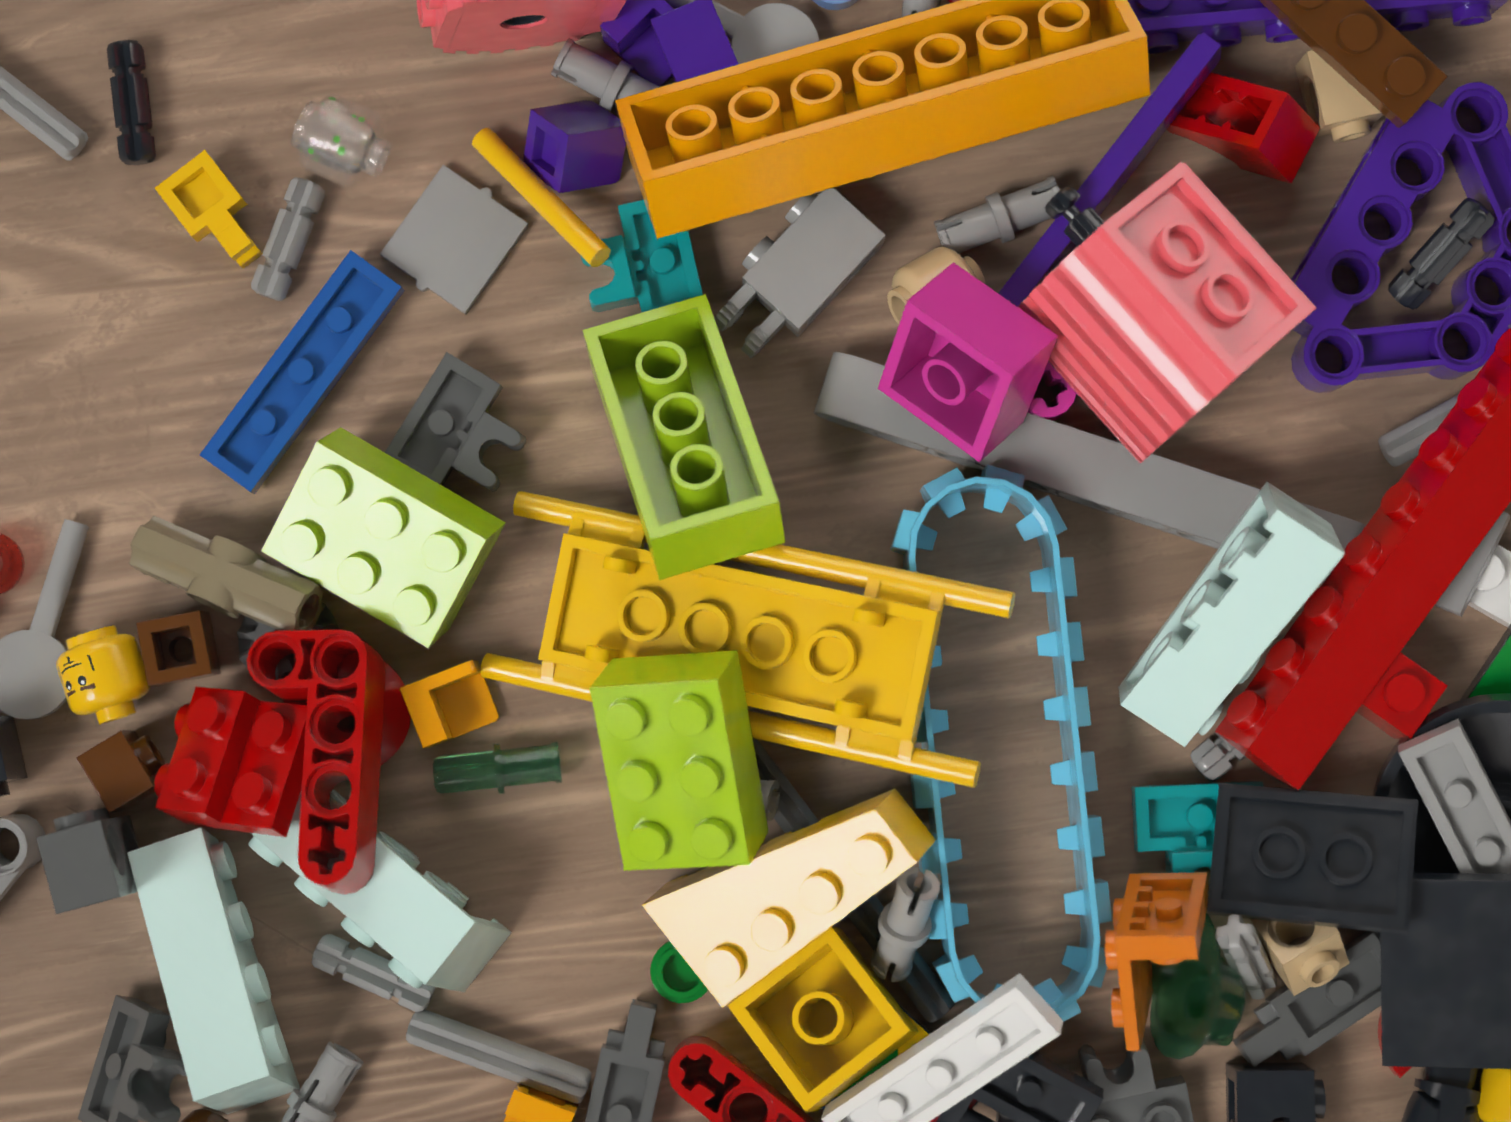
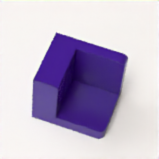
(635, 40)
(693, 40)
(574, 146)

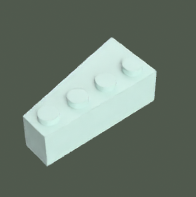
(1231, 615)
(211, 973)

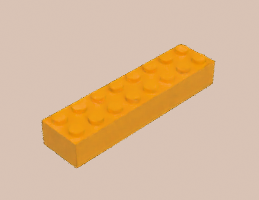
(876, 102)

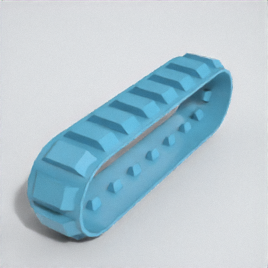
(1069, 707)

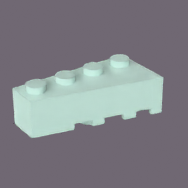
(401, 910)

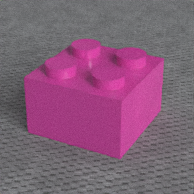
(966, 361)

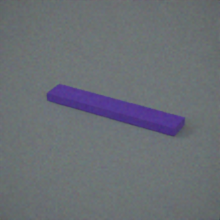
(1119, 162)

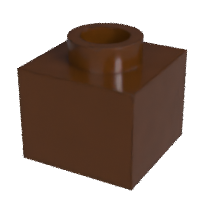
(157, 646)
(122, 769)

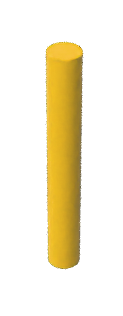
(541, 197)

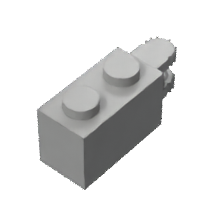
(803, 267)

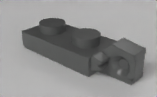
(1318, 1013)
(628, 1070)

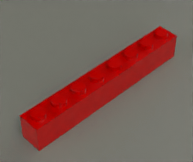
(1381, 584)

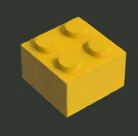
(822, 1019)

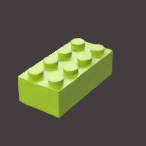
(684, 437)

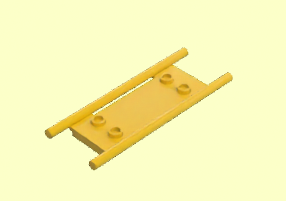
(797, 643)

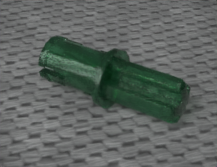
(497, 768)

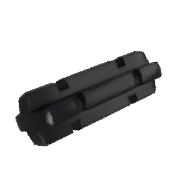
(131, 102)
(1441, 253)

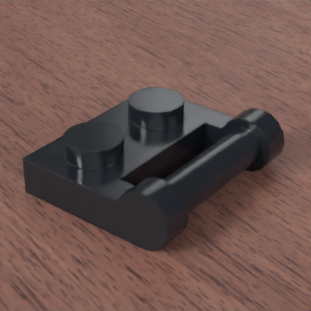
(1032, 1092)

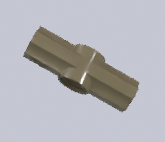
(225, 576)

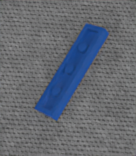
(302, 372)

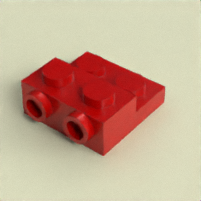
(234, 763)

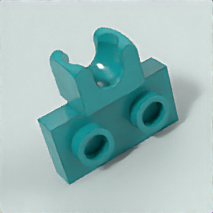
(646, 267)
(1178, 822)

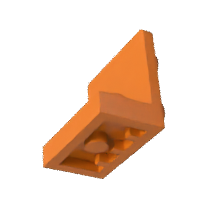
(1154, 922)

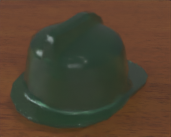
(1196, 1001)

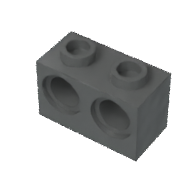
(88, 859)

